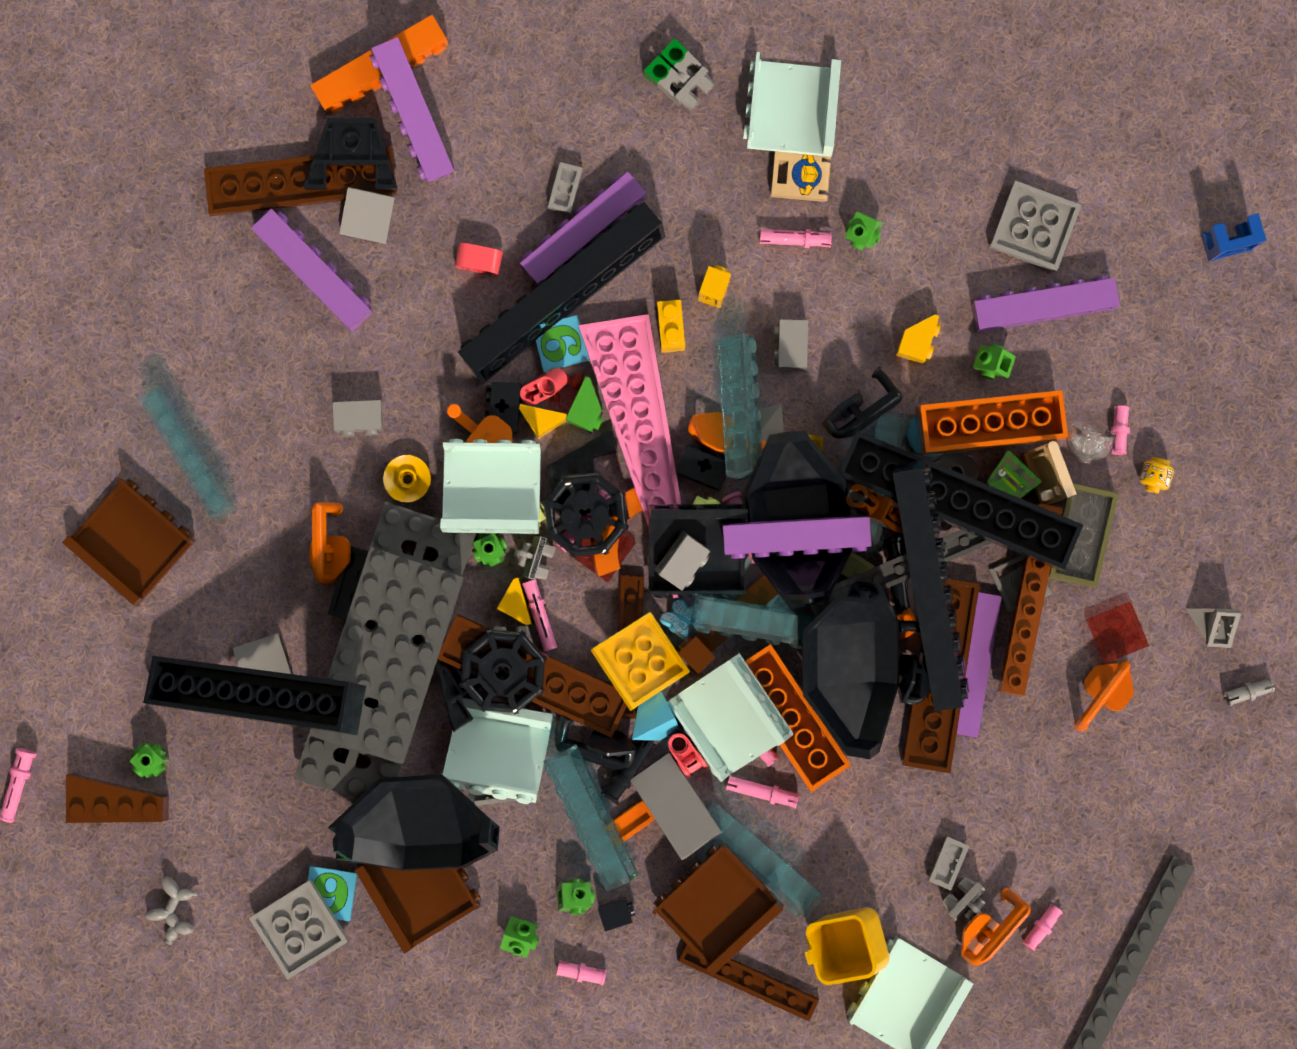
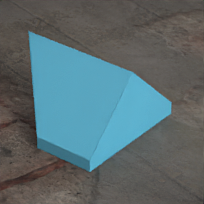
(654, 720)

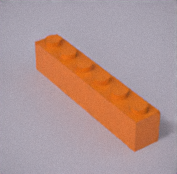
(360, 76)

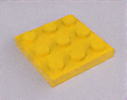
(640, 661)

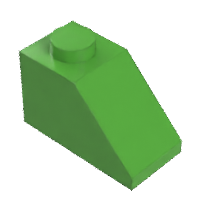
(586, 408)

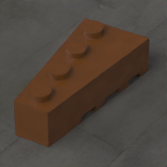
(106, 802)

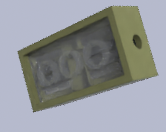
(1095, 511)

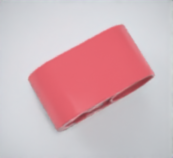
(478, 259)
(547, 383)

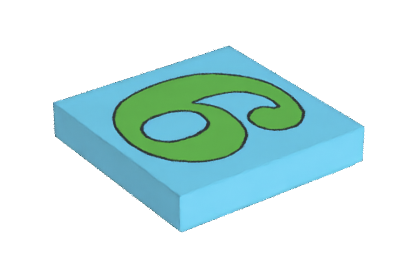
(562, 345)
(336, 888)

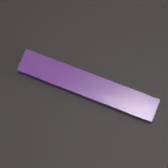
(979, 662)

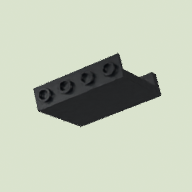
(705, 525)

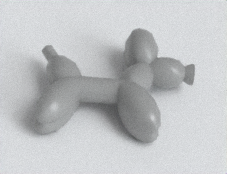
(171, 919)

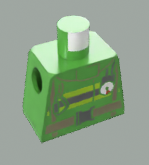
(1013, 476)

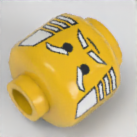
(1156, 475)

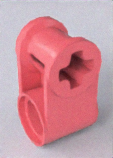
(686, 755)

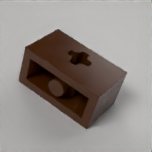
(695, 654)

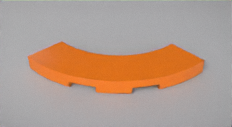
(608, 563)

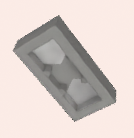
(565, 188)
(948, 863)

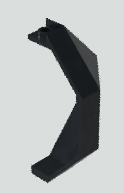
(792, 484)
(853, 667)
(414, 826)

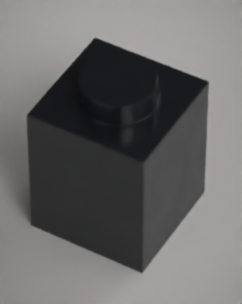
(616, 914)

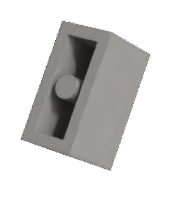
(792, 345)
(358, 417)
(683, 561)

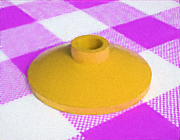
(394, 478)

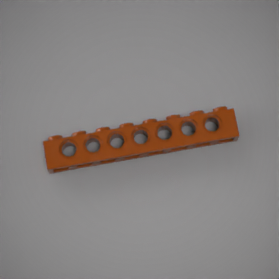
(1025, 624)

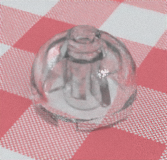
(1089, 442)

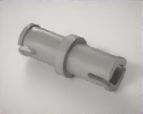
(1249, 691)

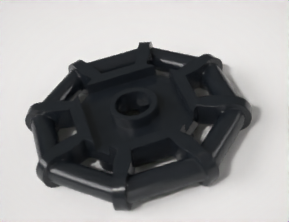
(599, 512)
(502, 657)

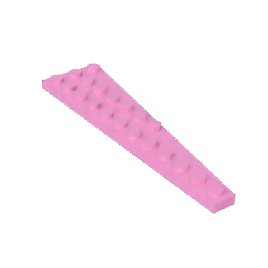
(632, 391)

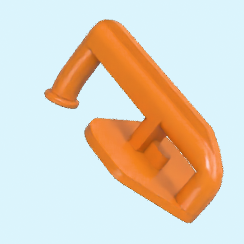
(490, 429)
(708, 431)
(327, 553)
(1110, 687)
(984, 936)

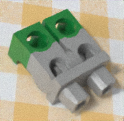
(678, 75)

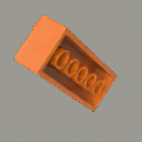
(992, 422)
(811, 746)

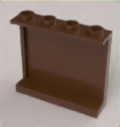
(130, 542)
(418, 901)
(718, 907)

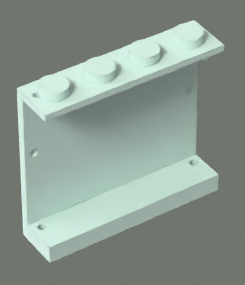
(792, 107)
(491, 487)
(729, 717)
(499, 753)
(909, 999)

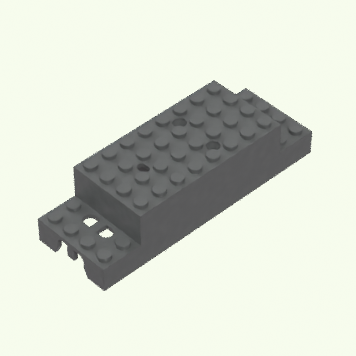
(403, 600)

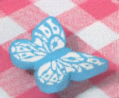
(678, 618)

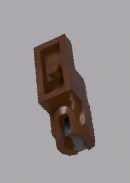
(880, 508)

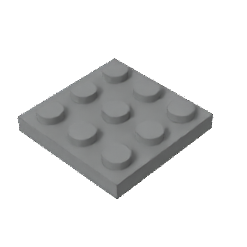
(1035, 226)
(299, 929)

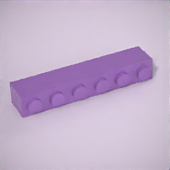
(412, 109)
(588, 223)
(307, 265)
(1045, 304)
(797, 535)

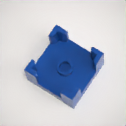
(1219, 245)

